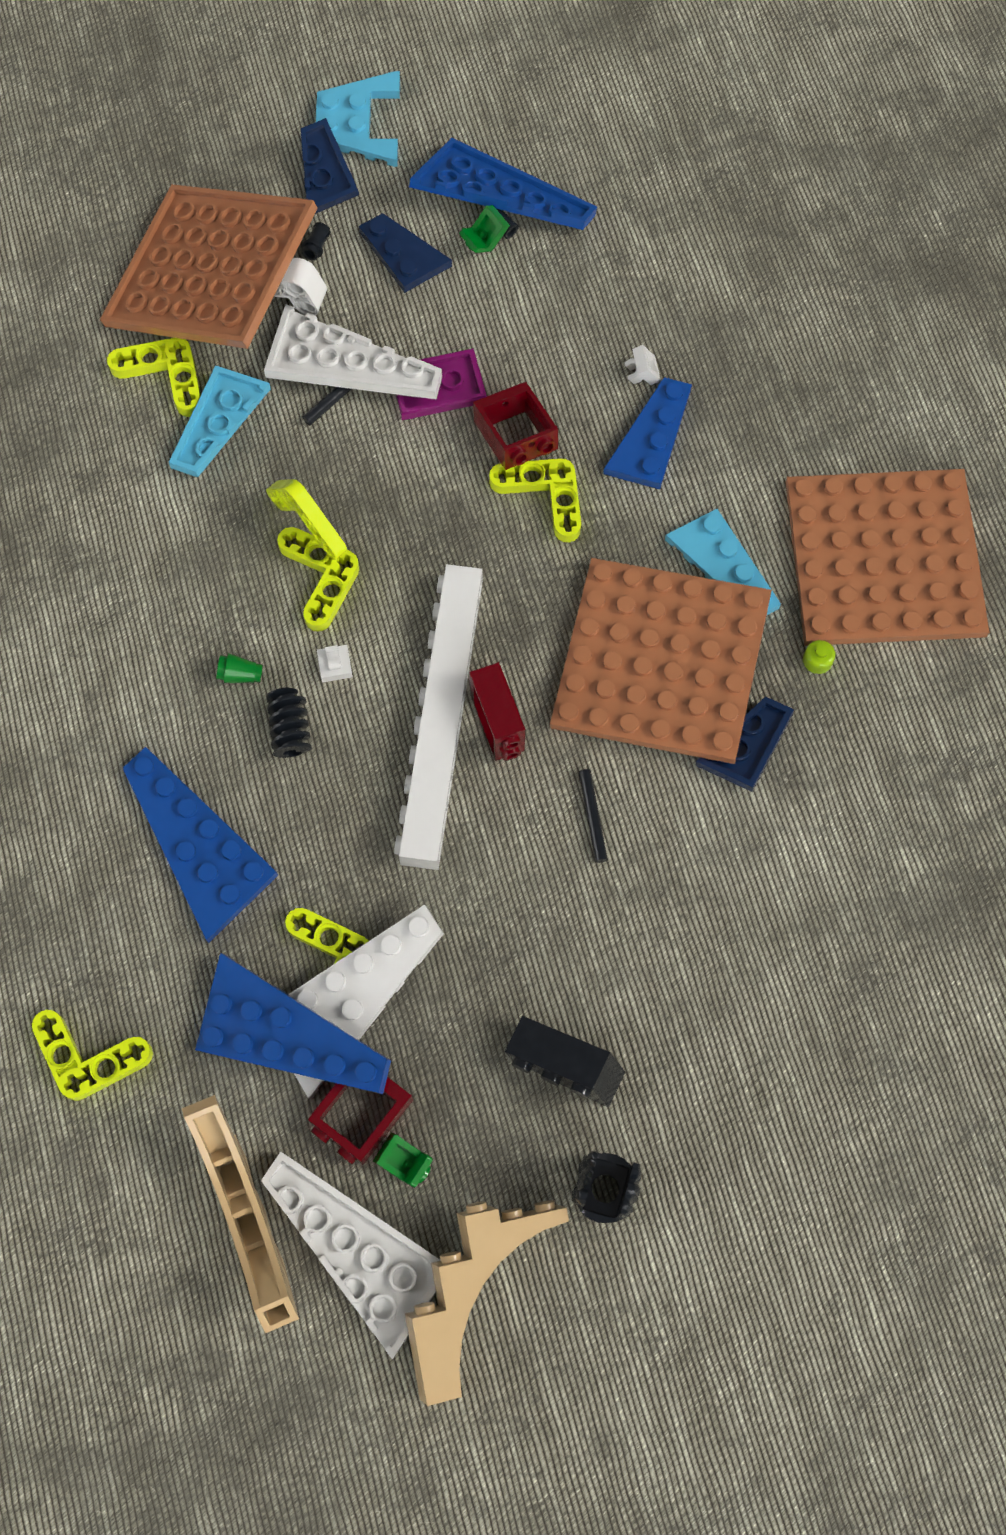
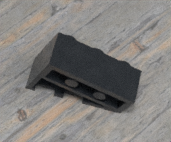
(565, 1061)

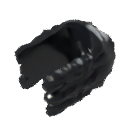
(625, 1174)

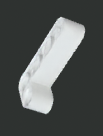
(302, 287)

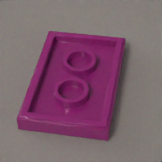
(458, 388)

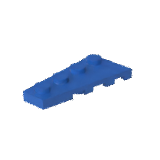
(650, 441)

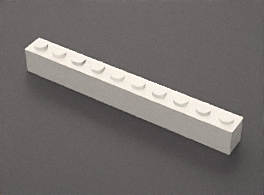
(441, 718)

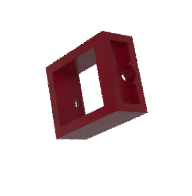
(517, 401)
(497, 712)
(347, 1150)

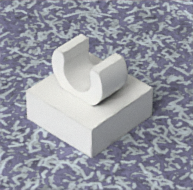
(645, 366)
(334, 663)

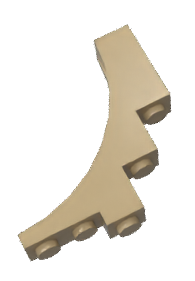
(244, 1214)
(438, 1330)

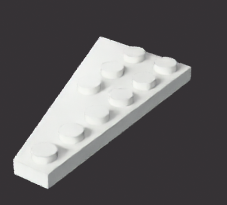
(340, 358)
(364, 981)
(365, 1256)

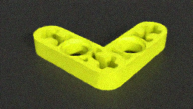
(165, 361)
(555, 484)
(292, 496)
(331, 574)
(311, 919)
(76, 1067)

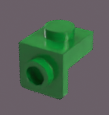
(485, 231)
(403, 1160)

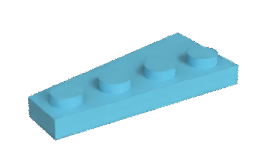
(217, 416)
(718, 553)

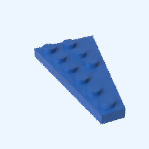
(481, 179)
(206, 856)
(271, 1029)

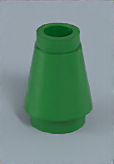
(238, 670)

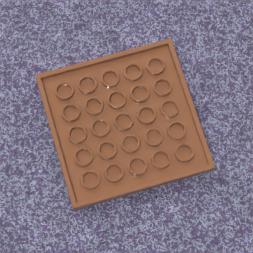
(209, 265)
(886, 557)
(661, 660)

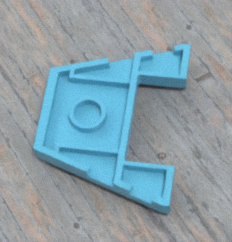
(349, 115)

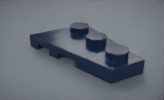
(325, 169)
(402, 252)
(758, 740)

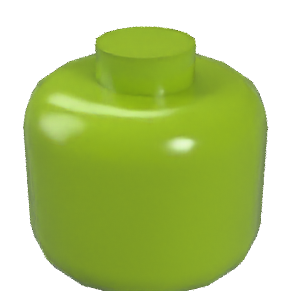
(819, 656)

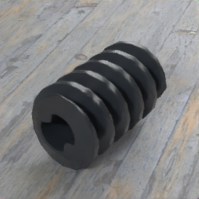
(286, 722)

